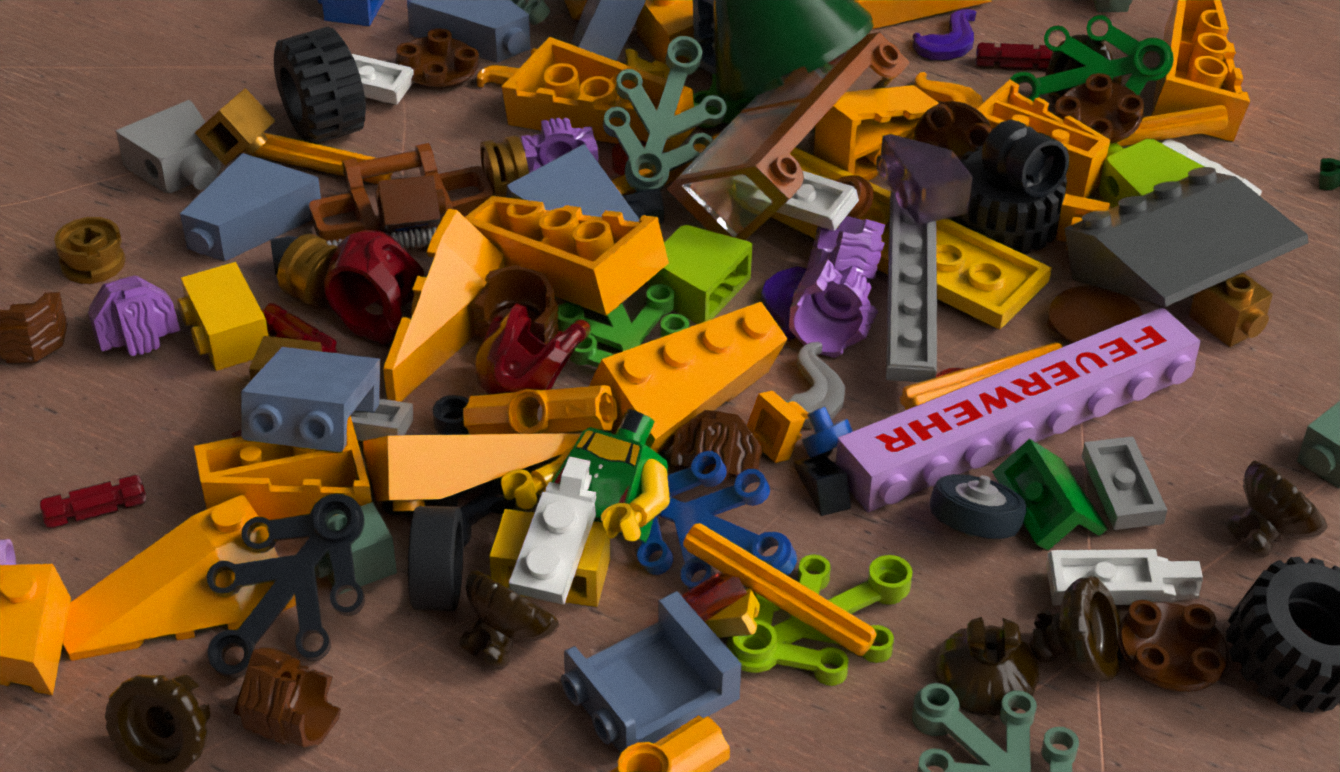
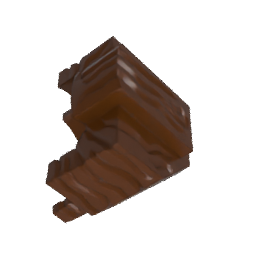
(517, 286)
(32, 329)
(718, 433)
(285, 699)

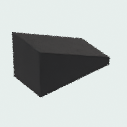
(825, 483)

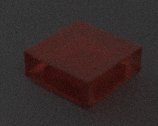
(714, 595)

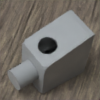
(167, 149)

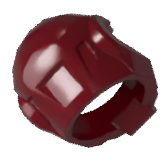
(366, 271)
(517, 360)

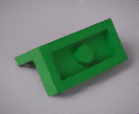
(1050, 493)

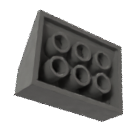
(1179, 238)

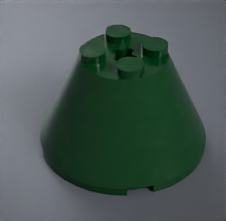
(774, 37)

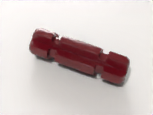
(1012, 55)
(291, 327)
(93, 501)

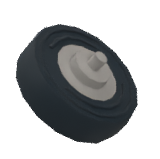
(977, 506)

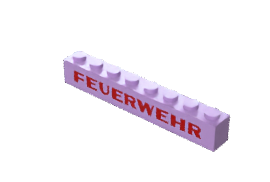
(1017, 404)

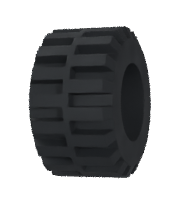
(319, 85)
(1008, 213)
(1272, 645)

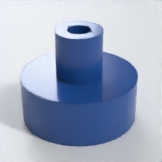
(825, 432)

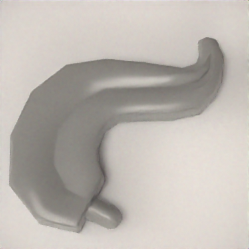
(826, 384)

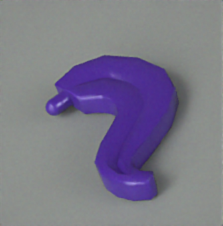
(950, 45)
(778, 296)

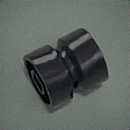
(1025, 158)

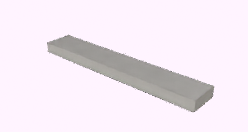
(911, 297)

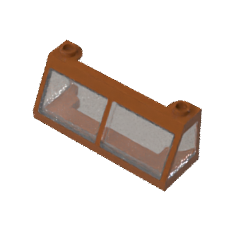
(749, 165)

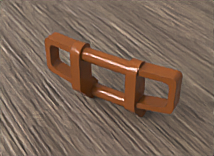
(358, 201)

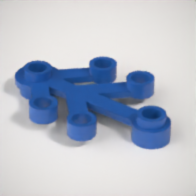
(704, 510)

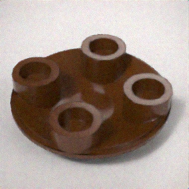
(438, 59)
(1103, 107)
(953, 127)
(1089, 310)
(1173, 645)

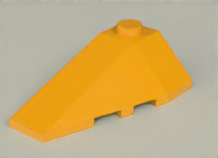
(167, 586)

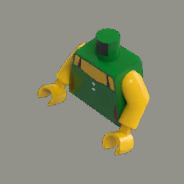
(624, 471)

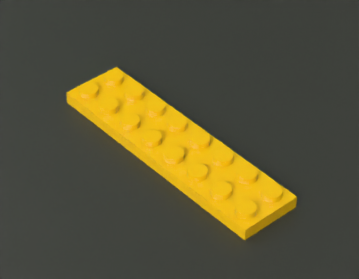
(970, 268)

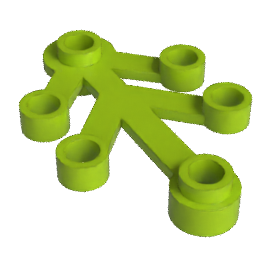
(887, 583)

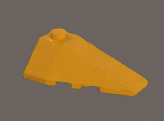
(441, 305)
(437, 466)

